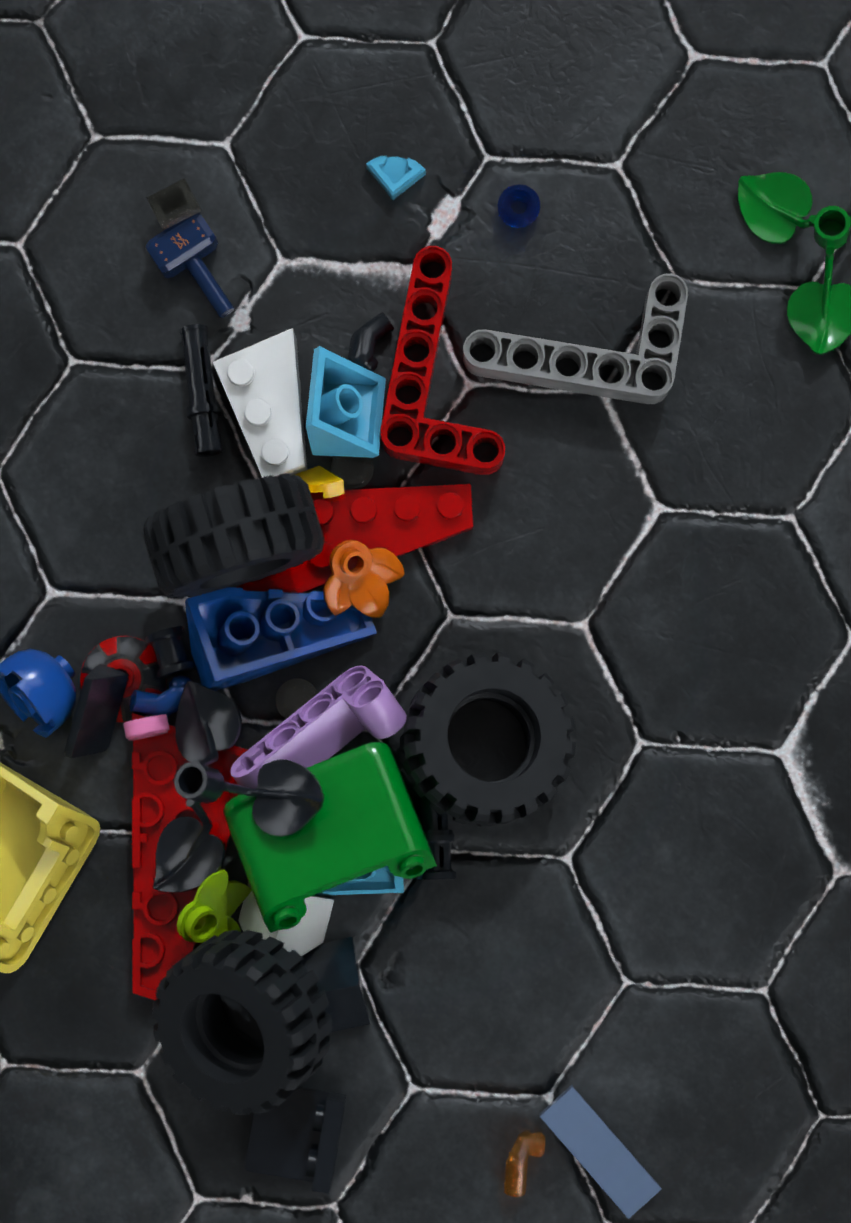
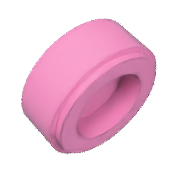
(146, 727)

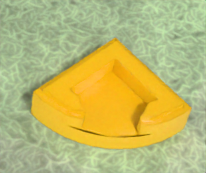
(323, 481)

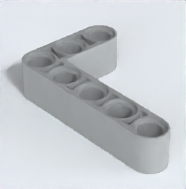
(590, 359)

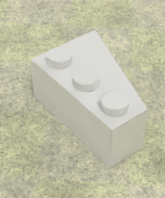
(267, 402)

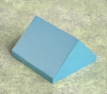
(344, 407)

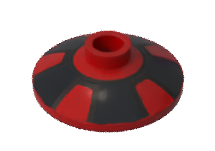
(136, 659)

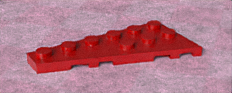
(155, 805)

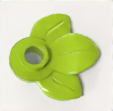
(212, 908)

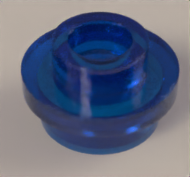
(523, 194)

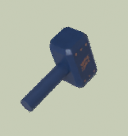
(183, 248)

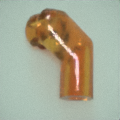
(516, 1166)

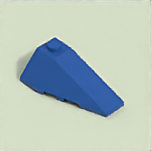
(255, 633)

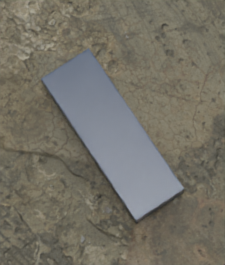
(600, 1151)

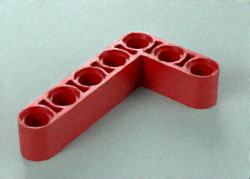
(420, 375)

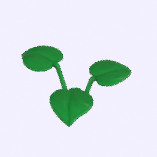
(772, 209)

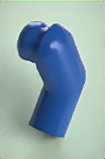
(161, 703)

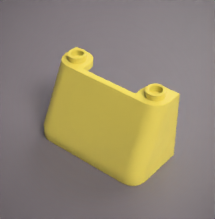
(40, 857)

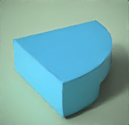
(395, 173)

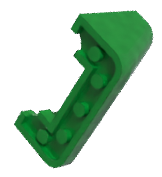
(361, 828)

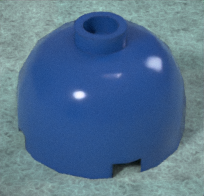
(38, 688)

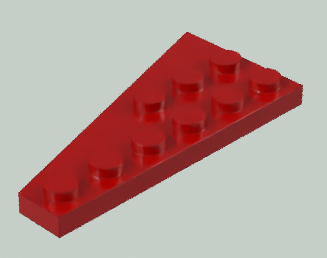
(379, 518)

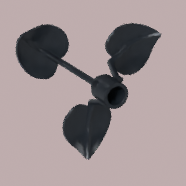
(284, 802)

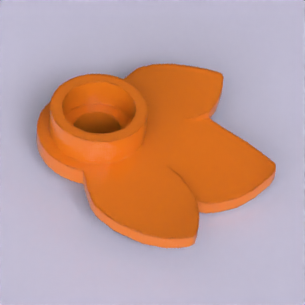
(363, 585)

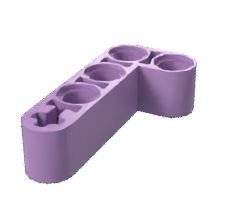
(326, 724)

